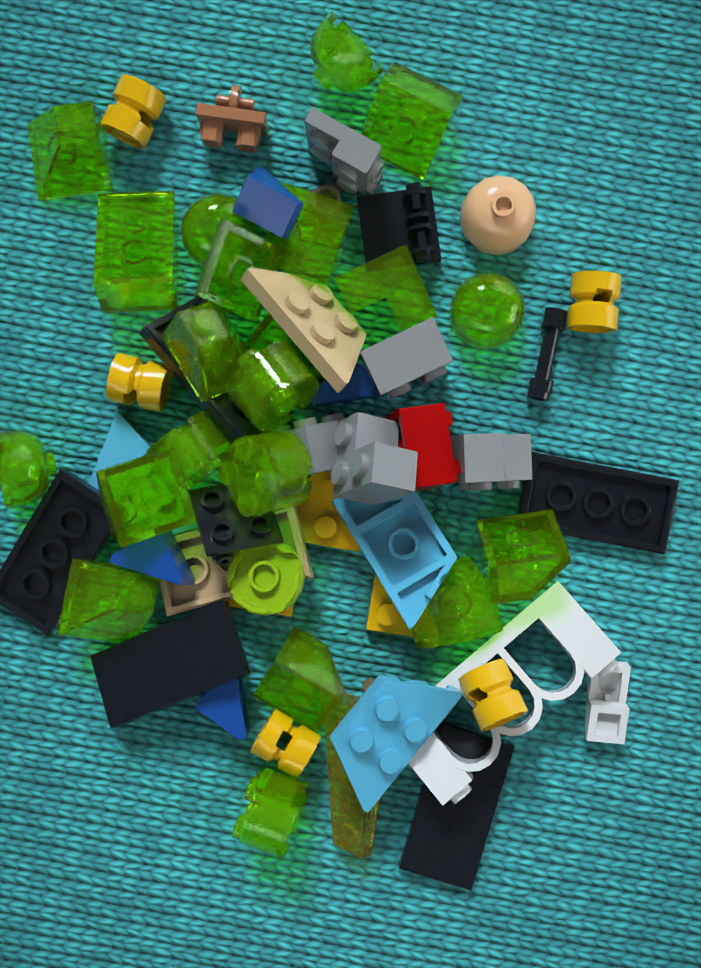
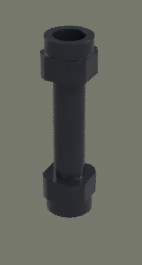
(552, 322)

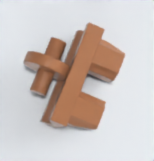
(233, 115)

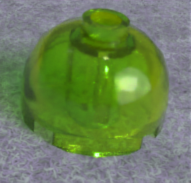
(342, 57)
(202, 221)
(487, 311)
(24, 468)

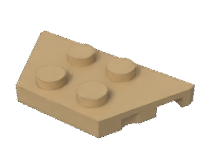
(312, 320)

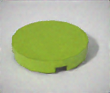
(266, 578)

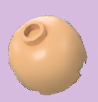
(498, 215)

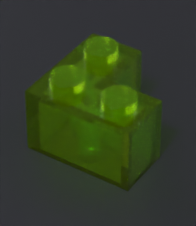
(392, 278)

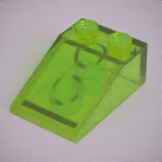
(136, 252)

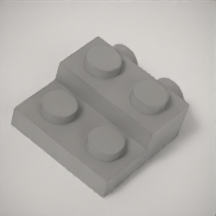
(353, 156)

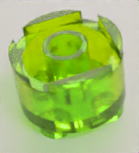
(271, 385)
(198, 447)
(266, 472)
(272, 812)

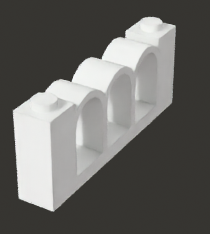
(590, 652)

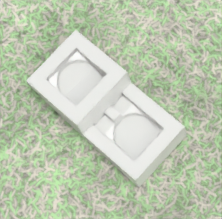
(606, 706)

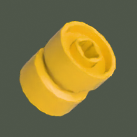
(134, 110)
(594, 301)
(133, 381)
(492, 694)
(296, 751)

